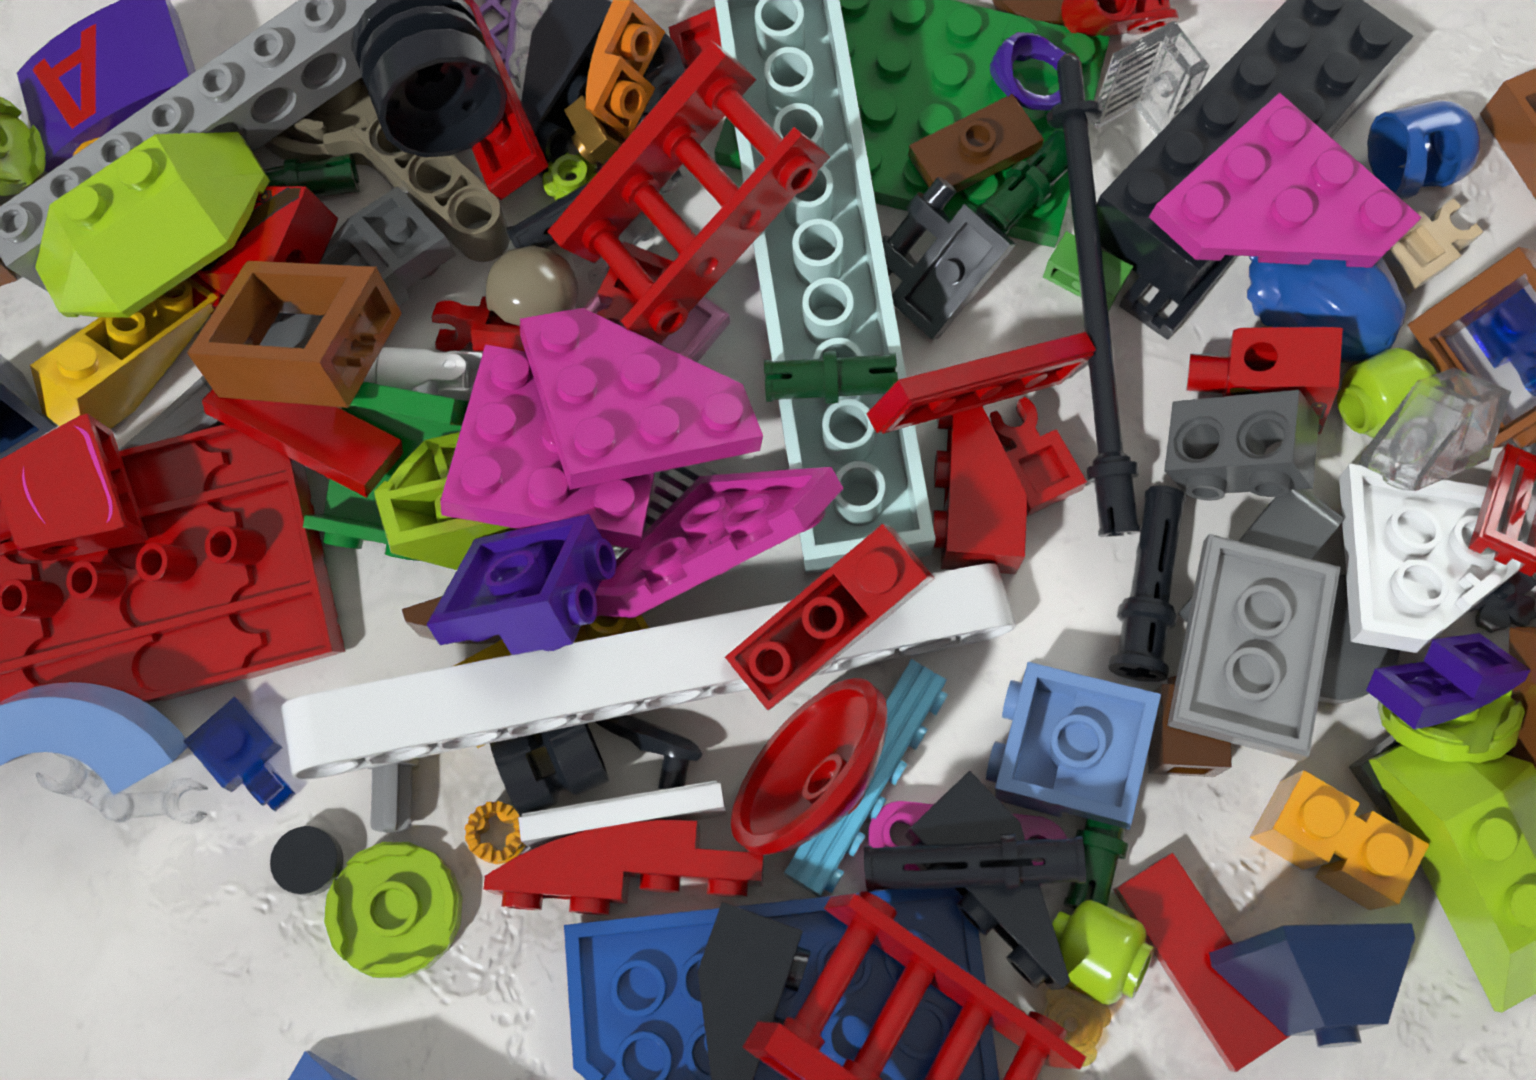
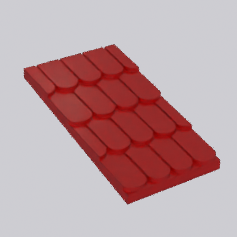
(206, 601)

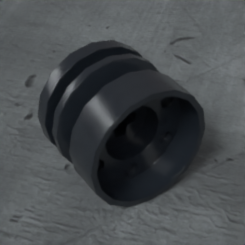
(428, 75)

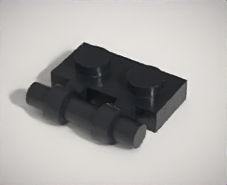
(953, 266)

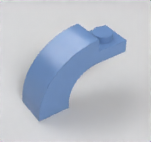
(94, 724)

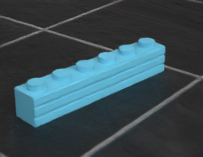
(907, 706)

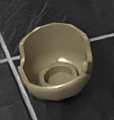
(530, 284)

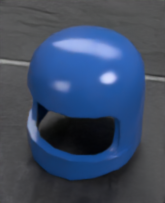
(1433, 141)

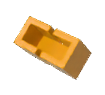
(1313, 821)

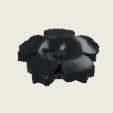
(1507, 605)

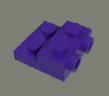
(526, 587)

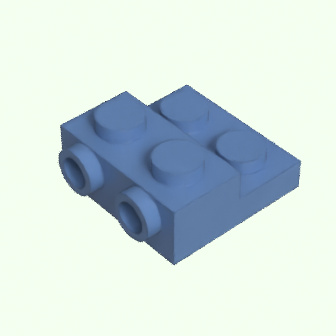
(1073, 745)

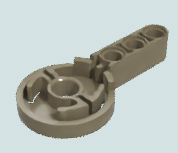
(351, 126)

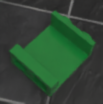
(405, 415)

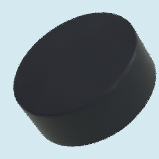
(306, 861)

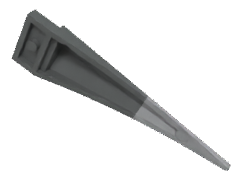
(382, 235)

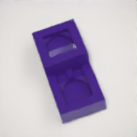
(1450, 682)

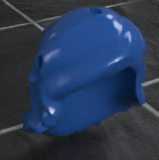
(1331, 295)

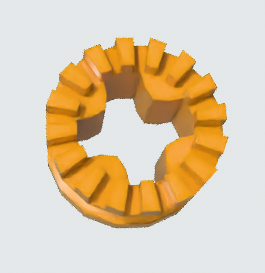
(479, 824)

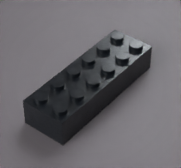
(1313, 53)

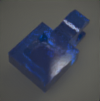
(1510, 336)
(237, 751)

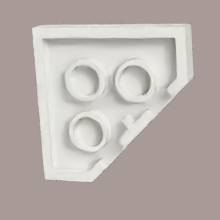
(1412, 557)

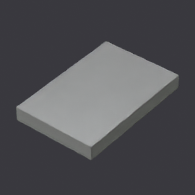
(1255, 647)

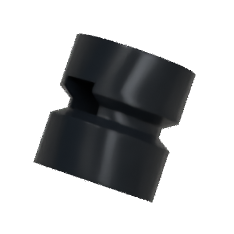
(572, 755)

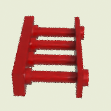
(651, 156)
(796, 1045)

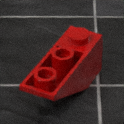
(982, 497)
(829, 616)

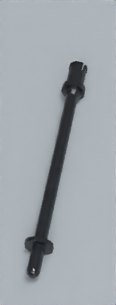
(1111, 468)

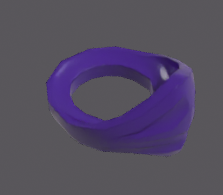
(1024, 47)

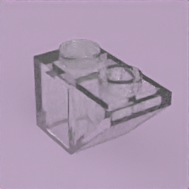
(1437, 430)

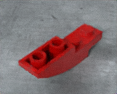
(597, 867)

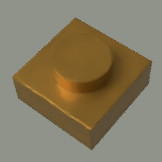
(592, 137)

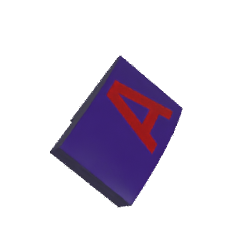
(102, 73)

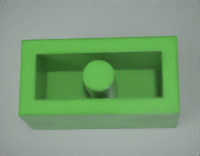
(1063, 270)

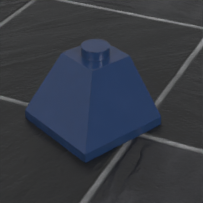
(1321, 977)

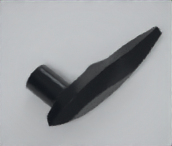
(658, 740)

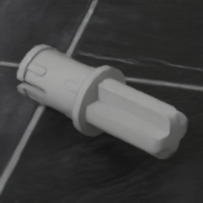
(392, 796)

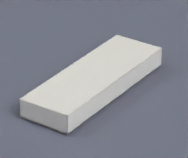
(677, 803)

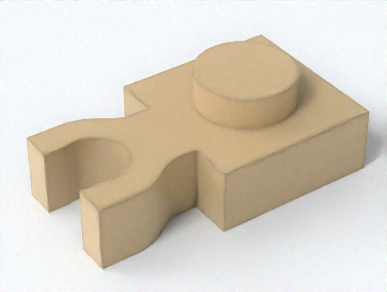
(1429, 248)

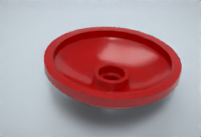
(812, 769)

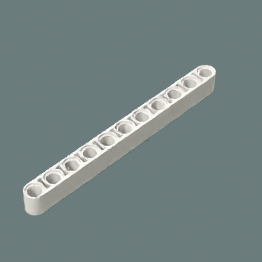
(601, 679)

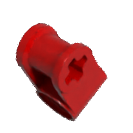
(1116, 16)

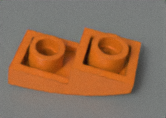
(620, 58)

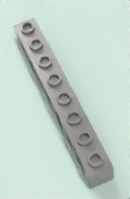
(248, 89)

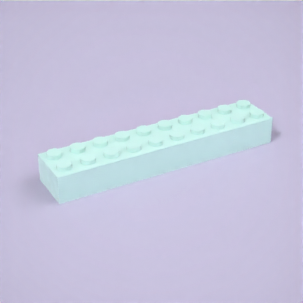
(827, 272)

